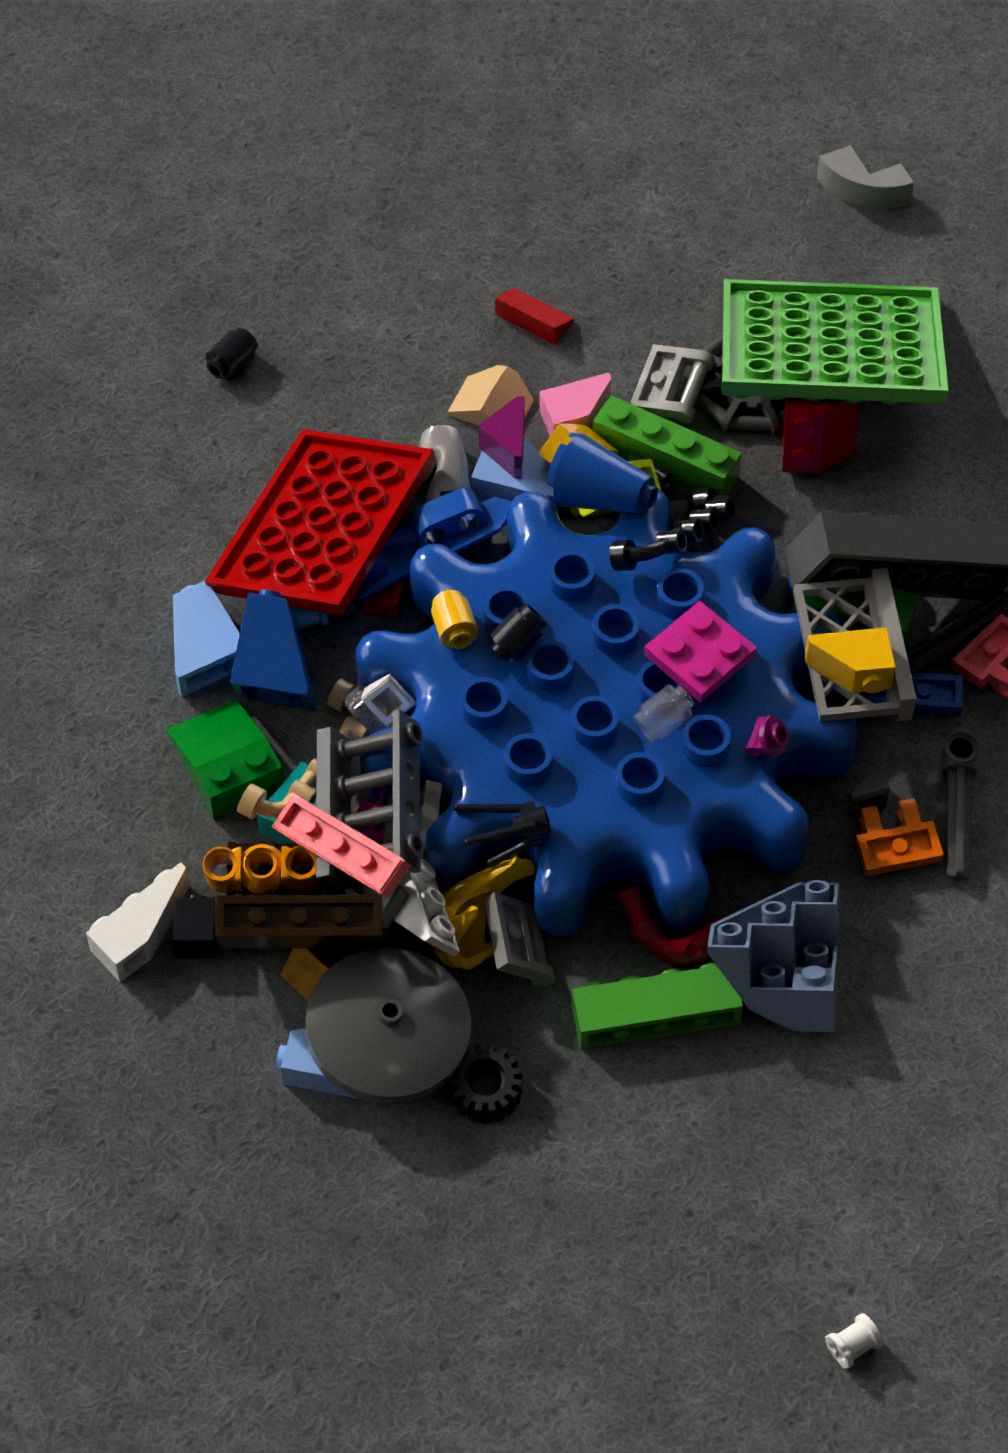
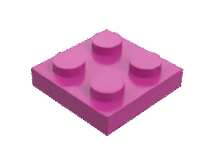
(700, 651)

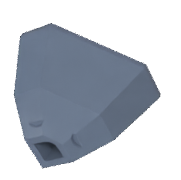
(784, 955)

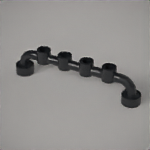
(708, 513)

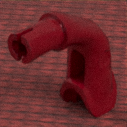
(645, 930)

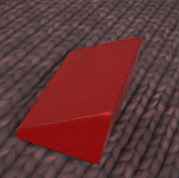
(532, 315)

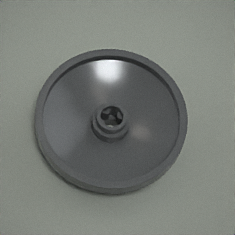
(381, 1055)

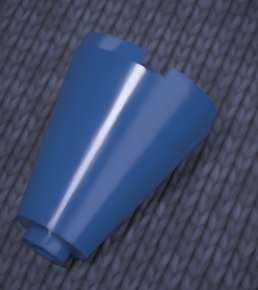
(597, 479)

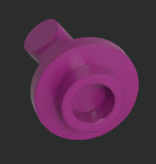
(767, 737)

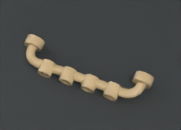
(254, 798)

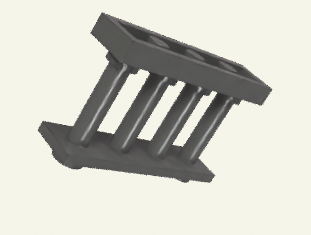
(336, 788)

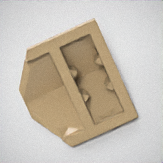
(487, 393)

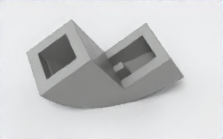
(849, 180)

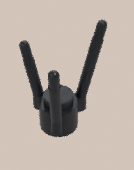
(531, 825)

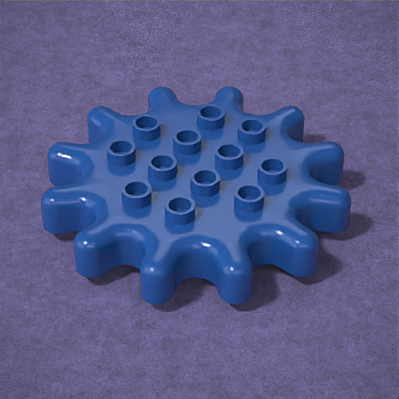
(564, 714)

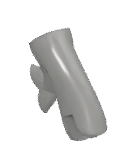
(451, 461)

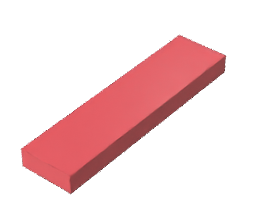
(341, 846)

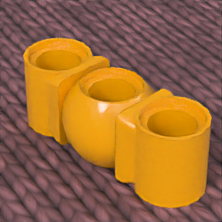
(245, 862)

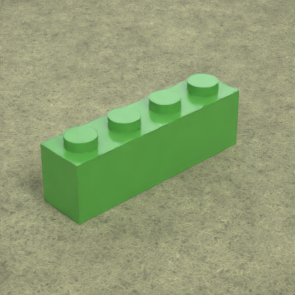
(689, 456)
(654, 1006)

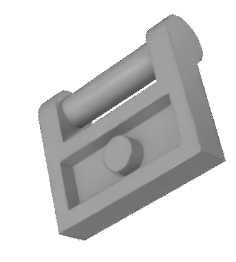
(662, 377)
(517, 939)

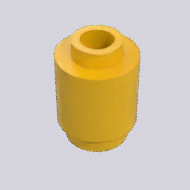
(454, 619)

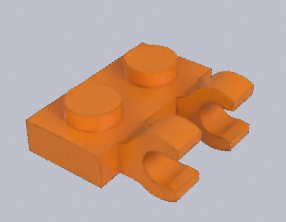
(899, 847)

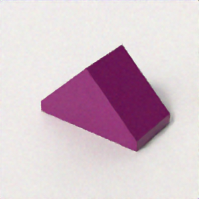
(503, 436)

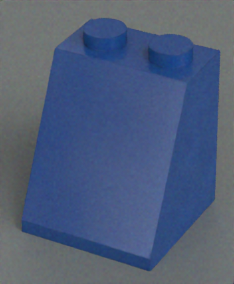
(271, 655)

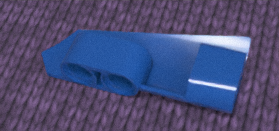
(449, 520)

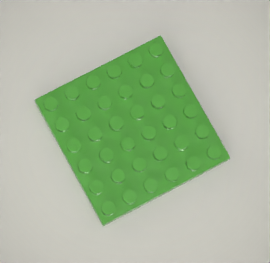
(833, 342)

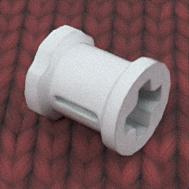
(854, 1341)

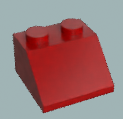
(818, 434)

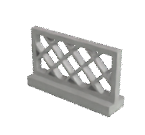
(881, 614)

